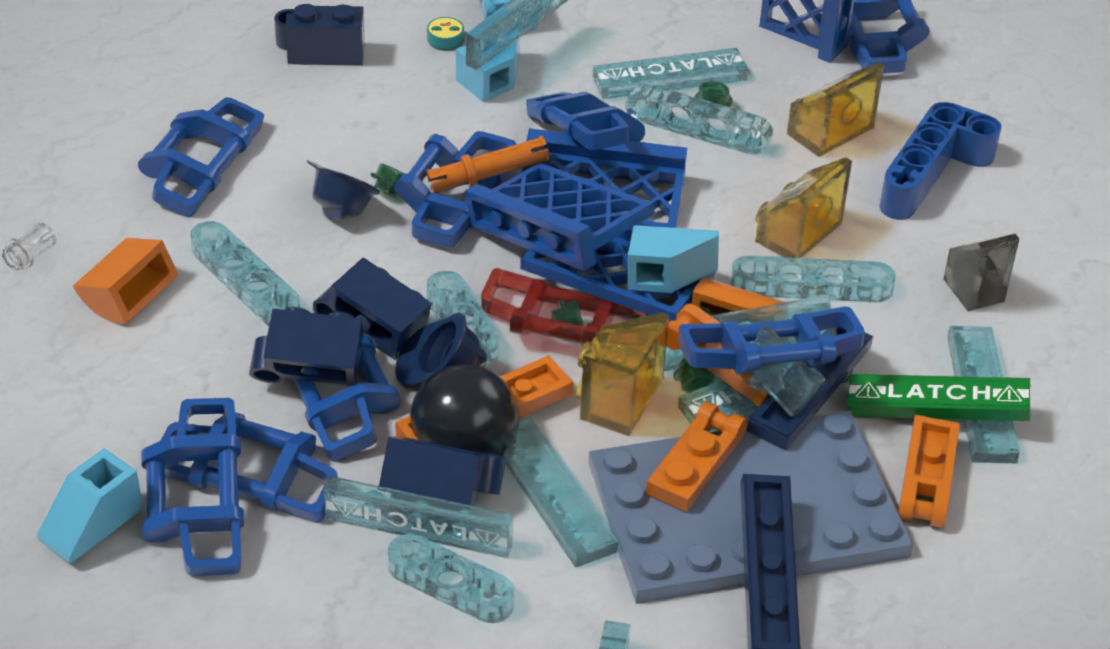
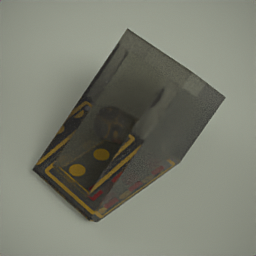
(981, 270)

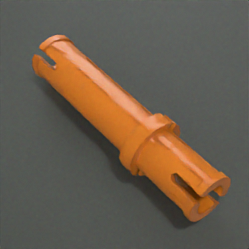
(487, 165)

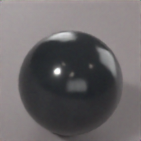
(466, 410)

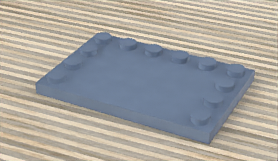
(837, 509)

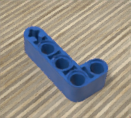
(942, 134)

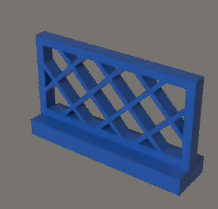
(833, 24)
(634, 160)
(550, 228)
(603, 284)

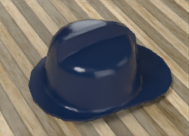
(340, 193)
(436, 347)

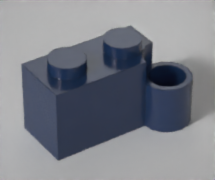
(321, 34)
(384, 304)
(308, 347)
(440, 470)

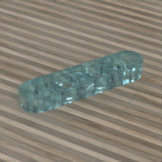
(698, 124)
(812, 273)
(239, 277)

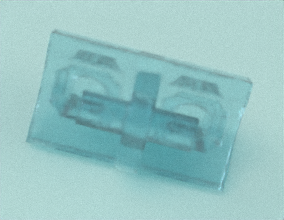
(787, 382)

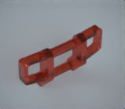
(525, 318)

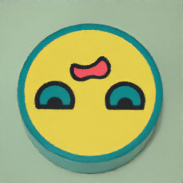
(445, 33)

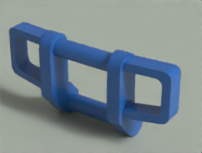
(884, 44)
(586, 119)
(167, 162)
(439, 207)
(748, 357)
(361, 399)
(295, 454)
(180, 521)

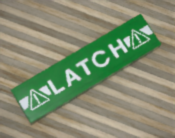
(939, 397)

